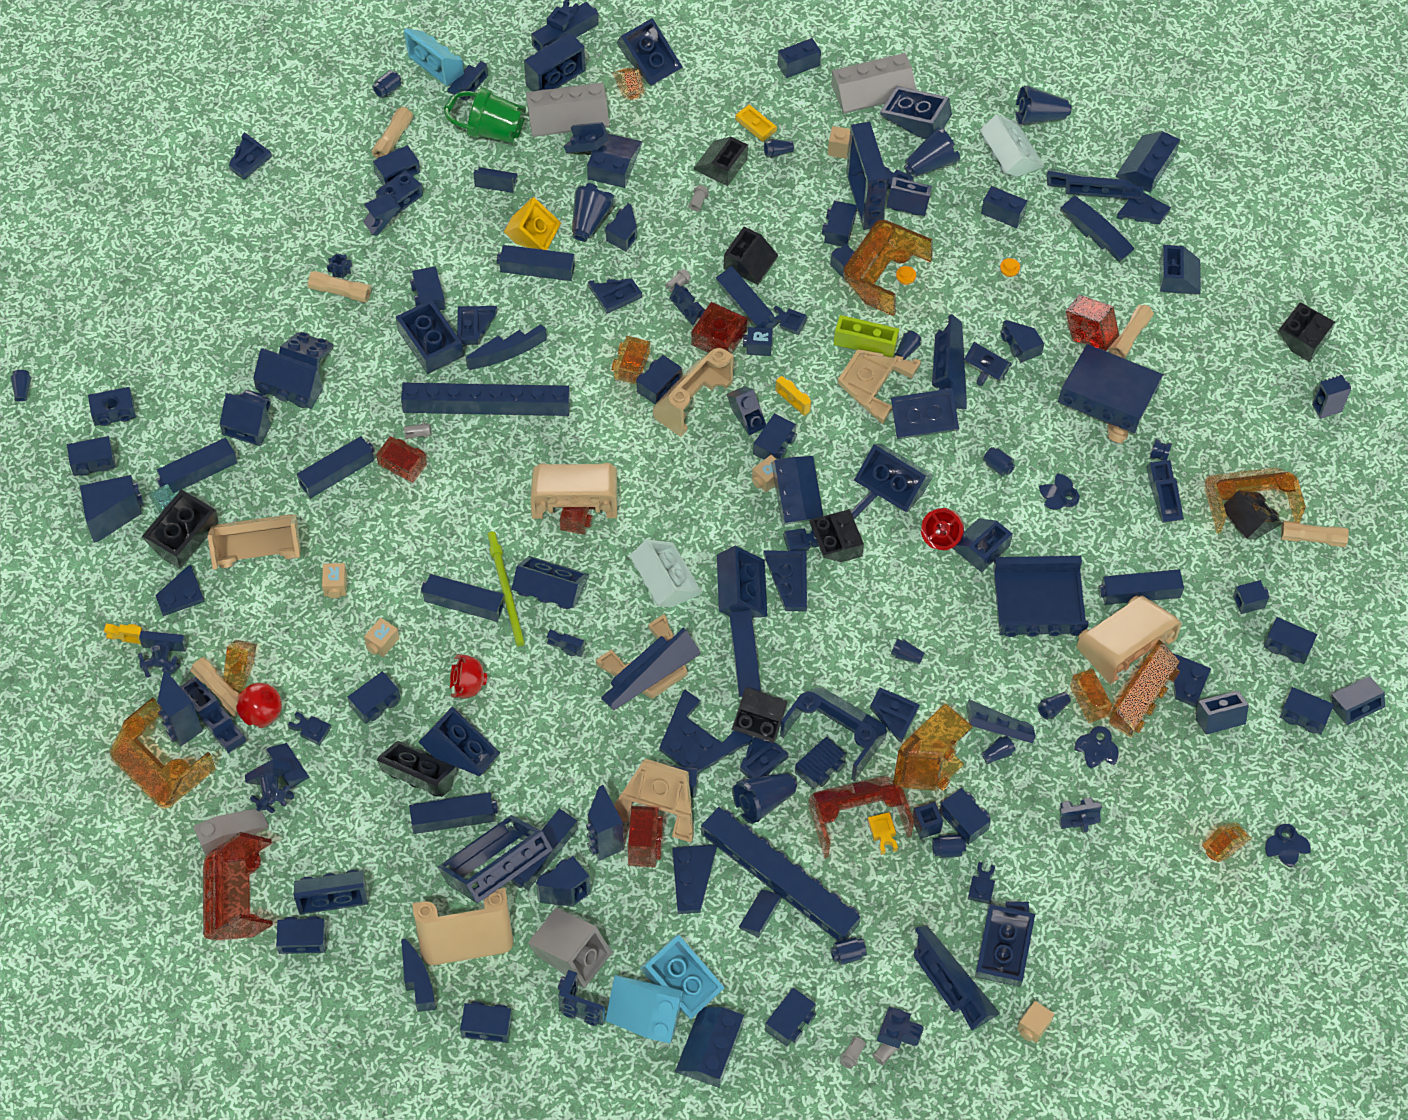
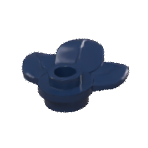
(1057, 492)
(1097, 750)
(1287, 848)

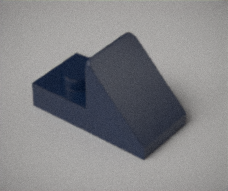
(380, 213)

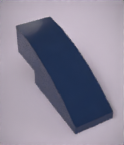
(1165, 491)
(417, 978)

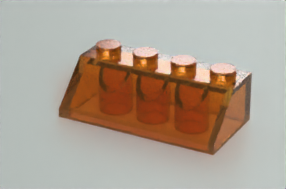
(1144, 690)

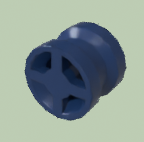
(1160, 450)

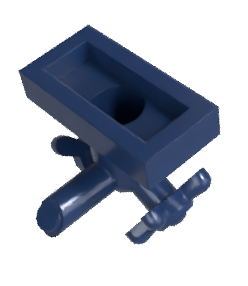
(988, 362)
(161, 645)
(267, 778)

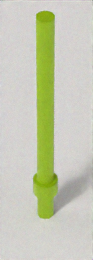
(496, 553)

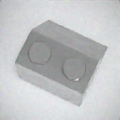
(570, 945)

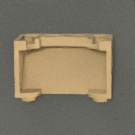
(711, 371)
(574, 487)
(1127, 636)
(464, 934)

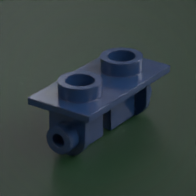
(685, 303)

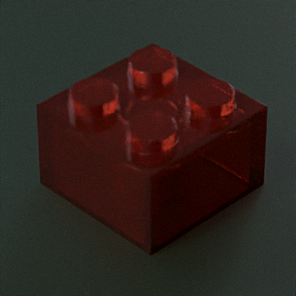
(1092, 322)
(718, 329)
(645, 836)

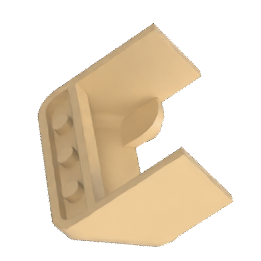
(254, 539)

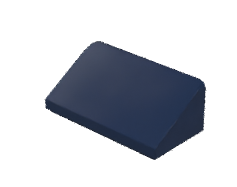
(284, 753)
(760, 912)

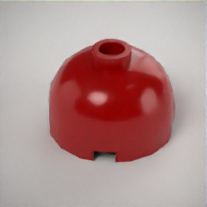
(942, 528)
(467, 677)
(259, 704)

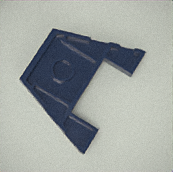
(693, 746)

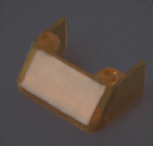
(881, 245)
(1224, 486)
(928, 755)
(160, 783)

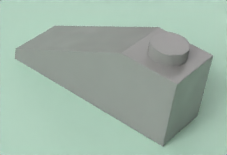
(221, 828)

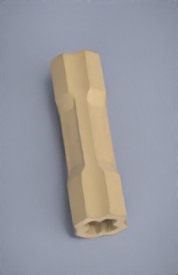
(398, 124)
(353, 290)
(1137, 322)
(1330, 535)
(208, 675)

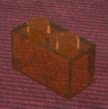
(631, 359)
(1090, 696)

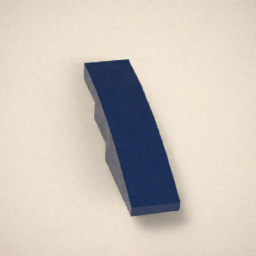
(1097, 227)
(500, 350)
(744, 651)
(213, 715)

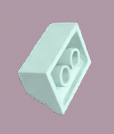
(1010, 146)
(665, 573)

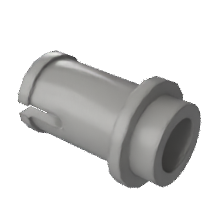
(700, 193)
(681, 278)
(417, 430)
(852, 1053)
(884, 1053)

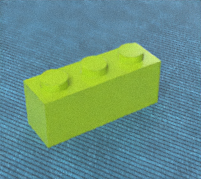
(866, 336)

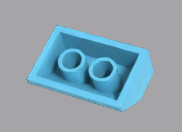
(433, 56)

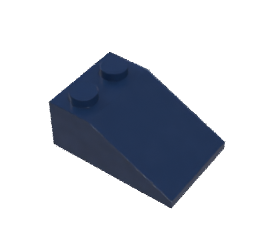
(649, 52)
(917, 111)
(614, 161)
(459, 743)

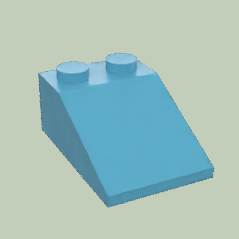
(682, 969)
(644, 1008)

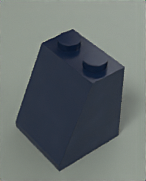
(110, 505)

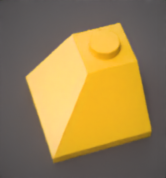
(532, 226)

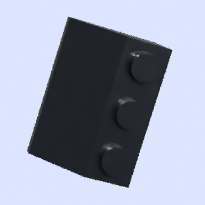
(180, 528)
(417, 768)

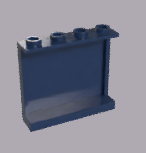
(1110, 388)
(1039, 595)

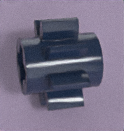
(339, 265)

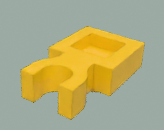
(127, 633)
(883, 830)

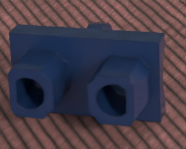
(1080, 816)

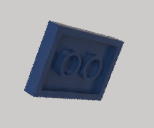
(924, 413)

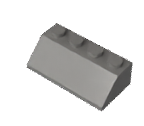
(871, 82)
(560, 108)

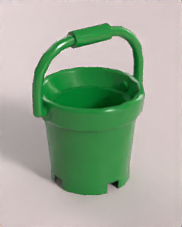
(489, 116)

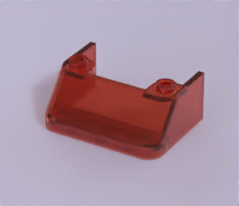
(826, 804)
(228, 889)

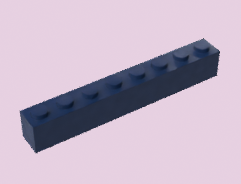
(485, 399)
(780, 874)

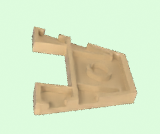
(866, 376)
(612, 664)
(660, 787)

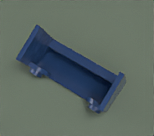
(867, 731)

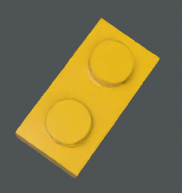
(755, 123)
(793, 396)

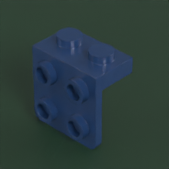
(306, 348)
(574, 1006)

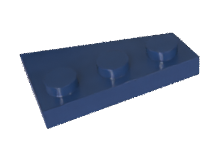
(790, 577)
(997, 722)
(691, 876)

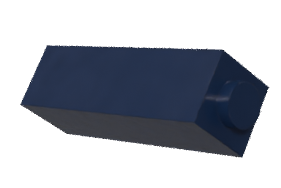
(583, 21)
(536, 262)
(745, 299)
(197, 466)
(336, 466)
(1152, 585)
(463, 597)
(452, 813)
(558, 833)

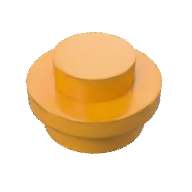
(1010, 267)
(906, 275)

